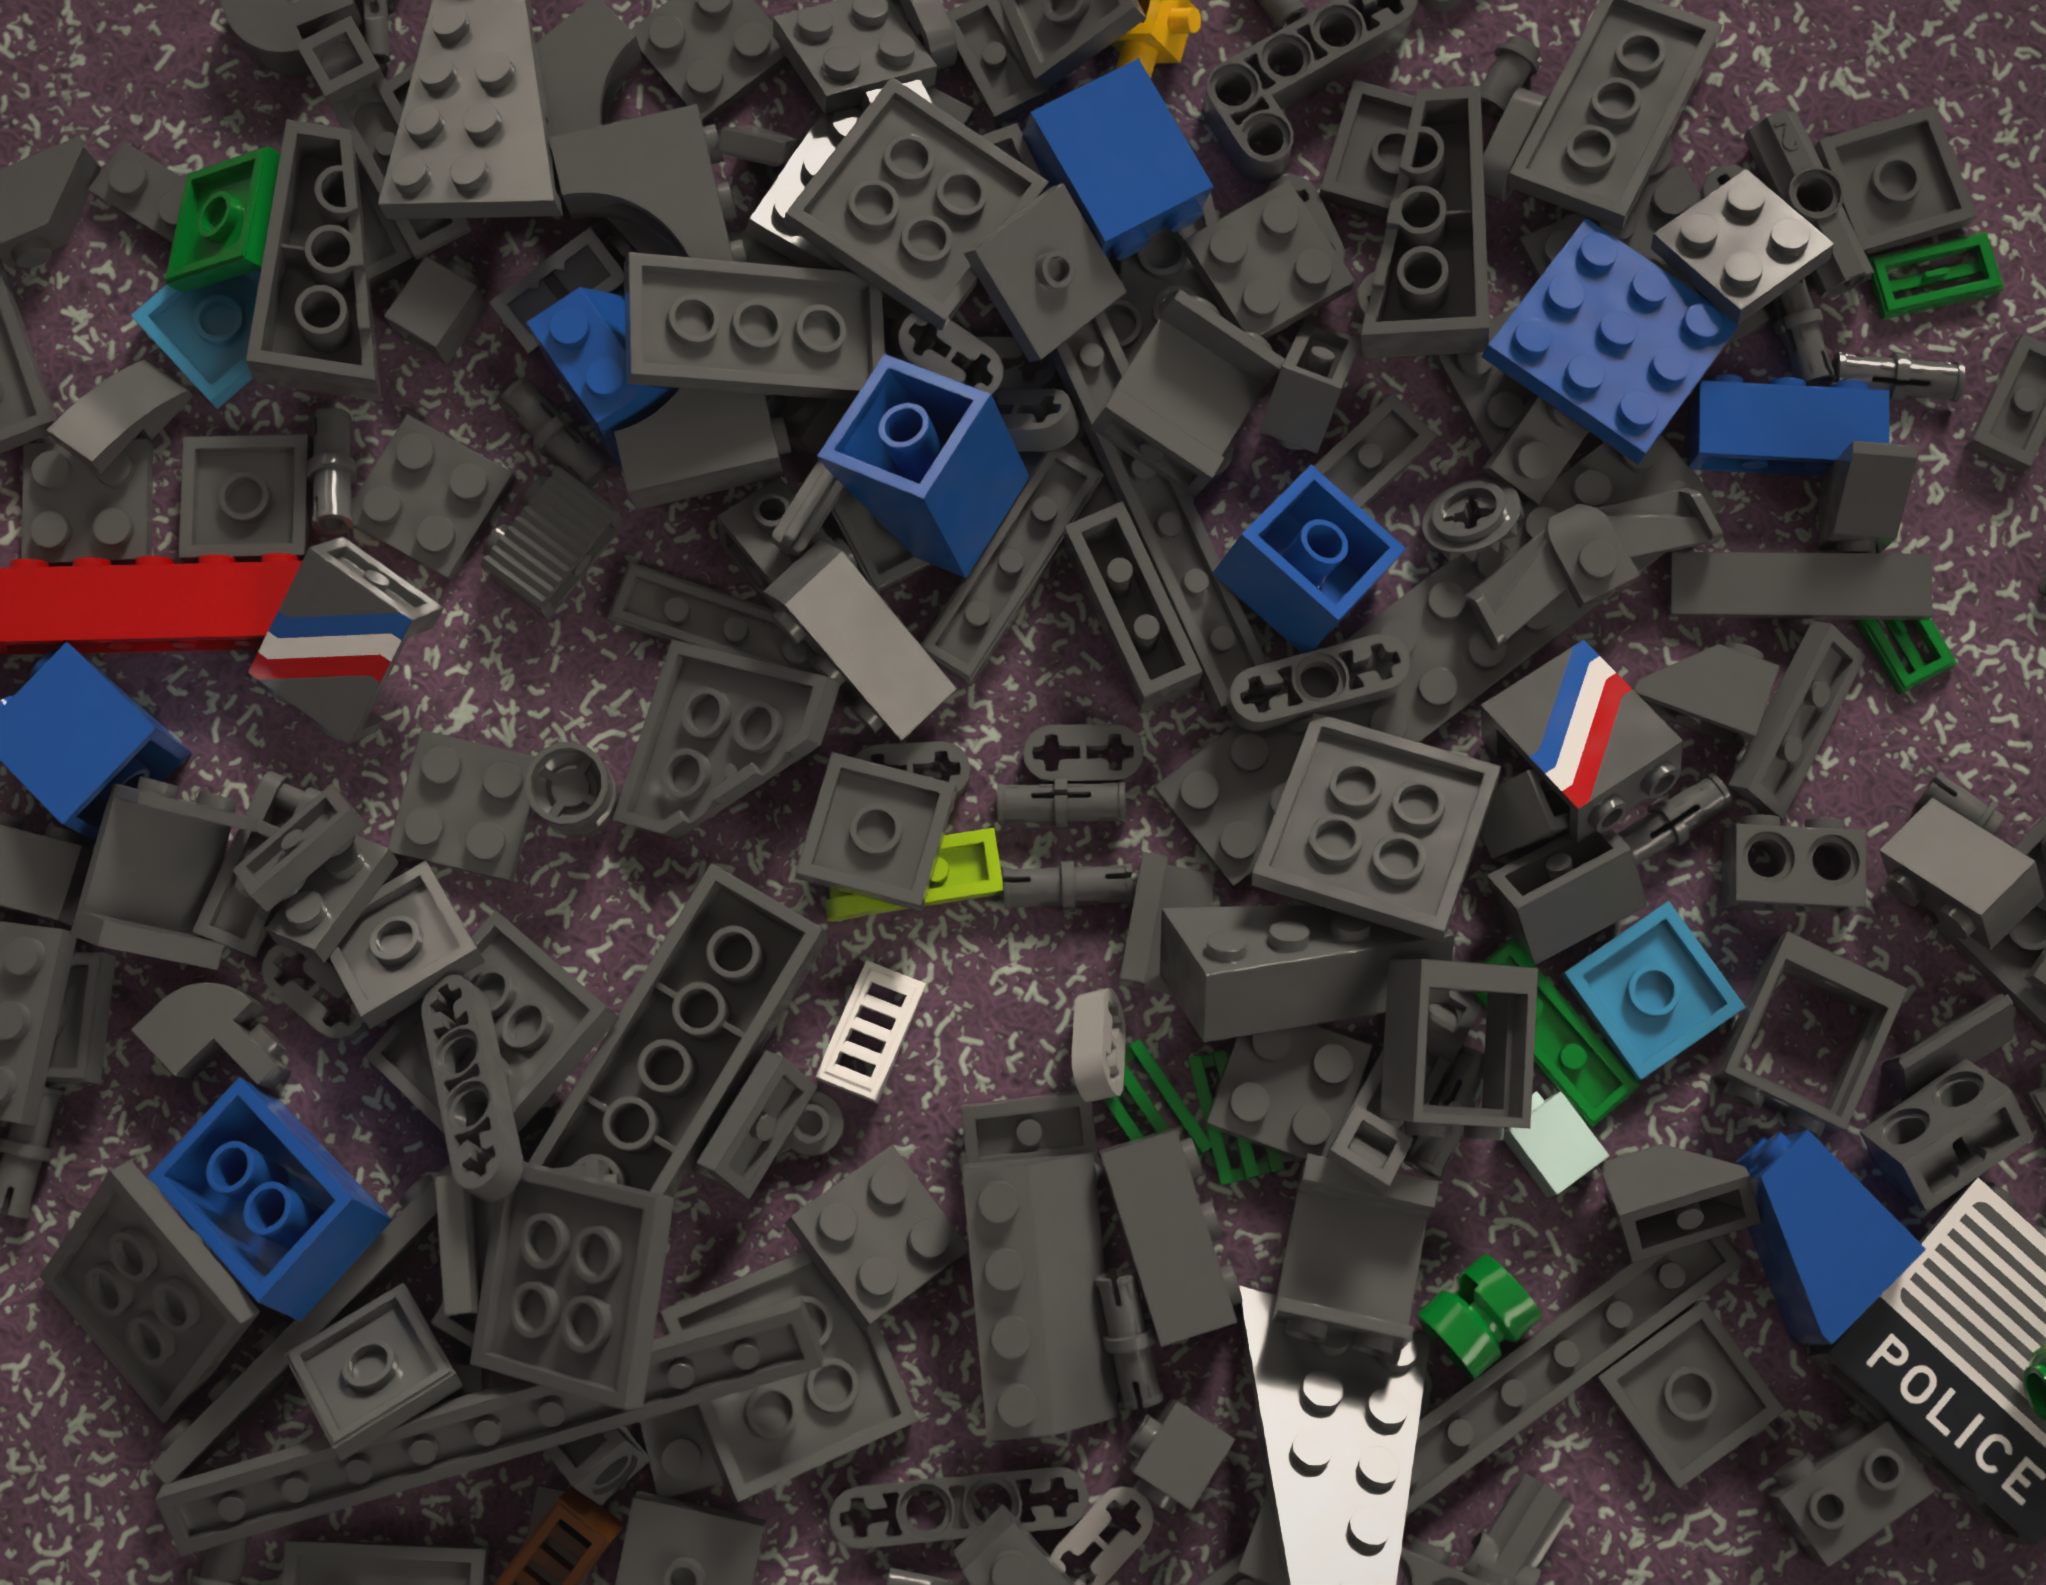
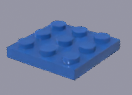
(1610, 340)

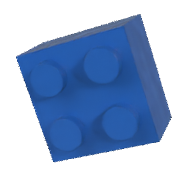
(1308, 560)

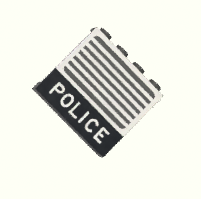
(1950, 1357)

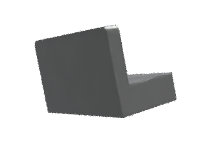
(1158, 888)
(754, 1125)

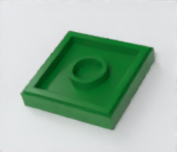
(223, 220)

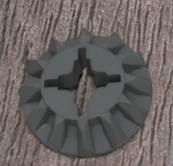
(1452, 512)

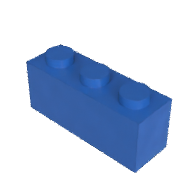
(1780, 424)

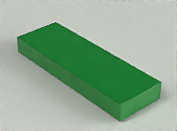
(1568, 1048)

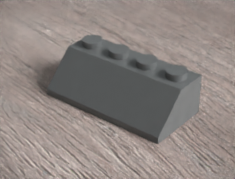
(1038, 1296)

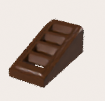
(586, 1518)

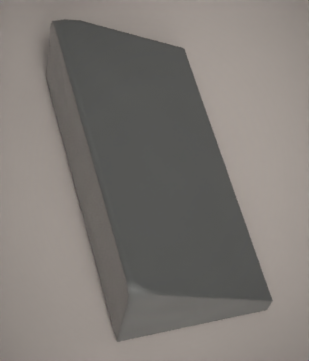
(1966, 1036)

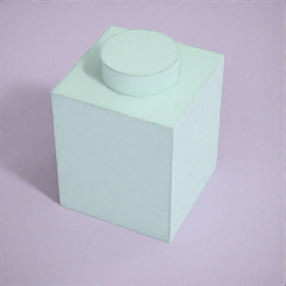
(1556, 1146)

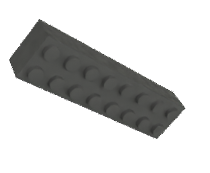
(681, 1042)

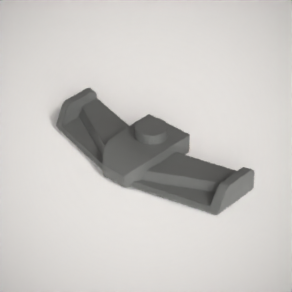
(1589, 555)

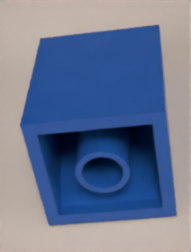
(1119, 159)
(587, 355)
(927, 462)
(77, 735)
(1821, 1236)

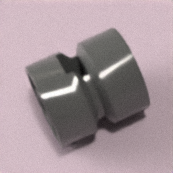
(571, 789)

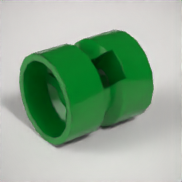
(1479, 1315)

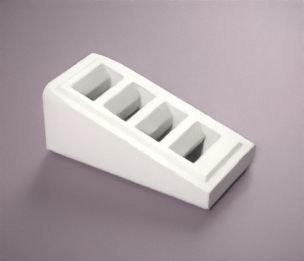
(852, 1081)

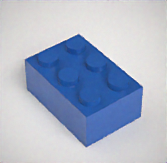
(269, 1200)

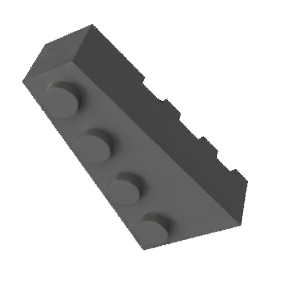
(1434, 253)

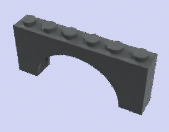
(582, 72)
(663, 179)

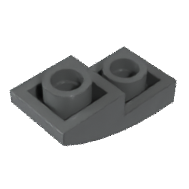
(117, 411)

